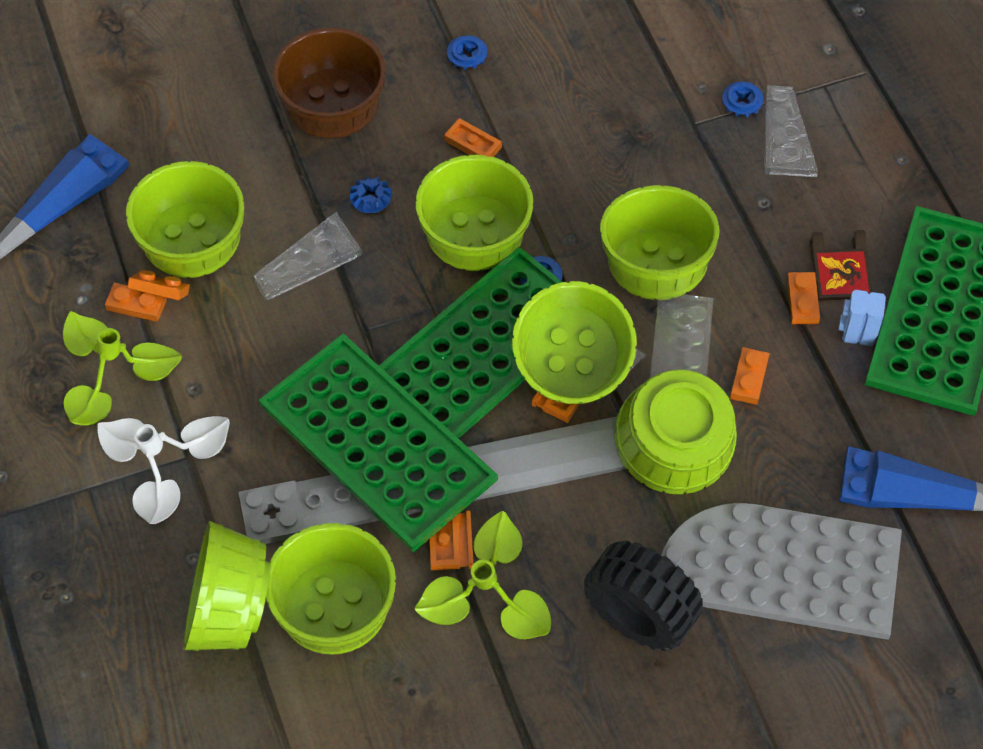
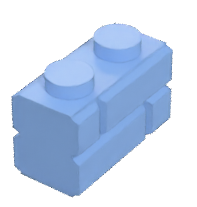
(862, 317)

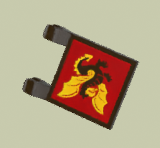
(841, 270)

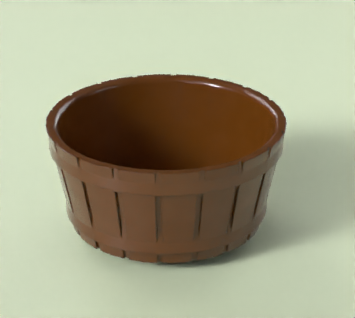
(330, 81)

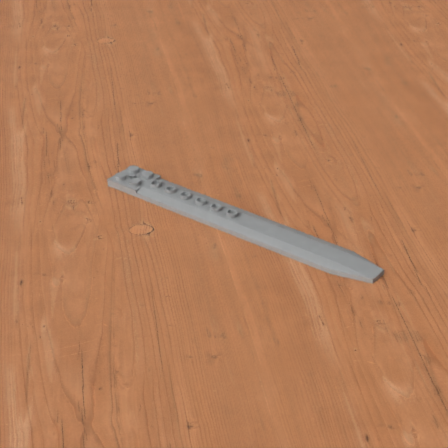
(519, 462)

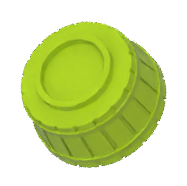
(474, 211)
(186, 218)
(659, 240)
(574, 342)
(676, 432)
(331, 587)
(226, 591)

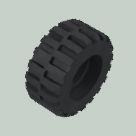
(643, 595)

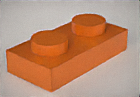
(472, 140)
(166, 287)
(803, 298)
(134, 303)
(749, 376)

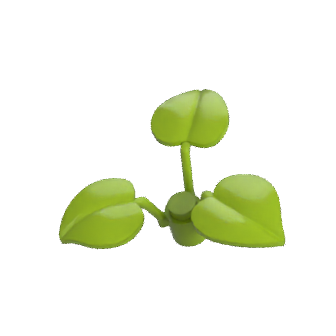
(86, 334)
(496, 541)

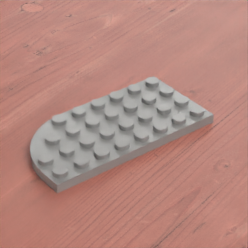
(791, 566)

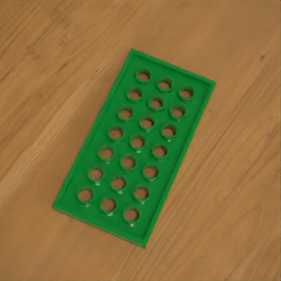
(900, 307)
(461, 314)
(353, 475)

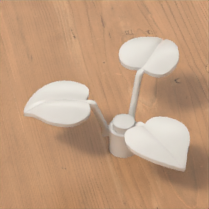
(123, 437)

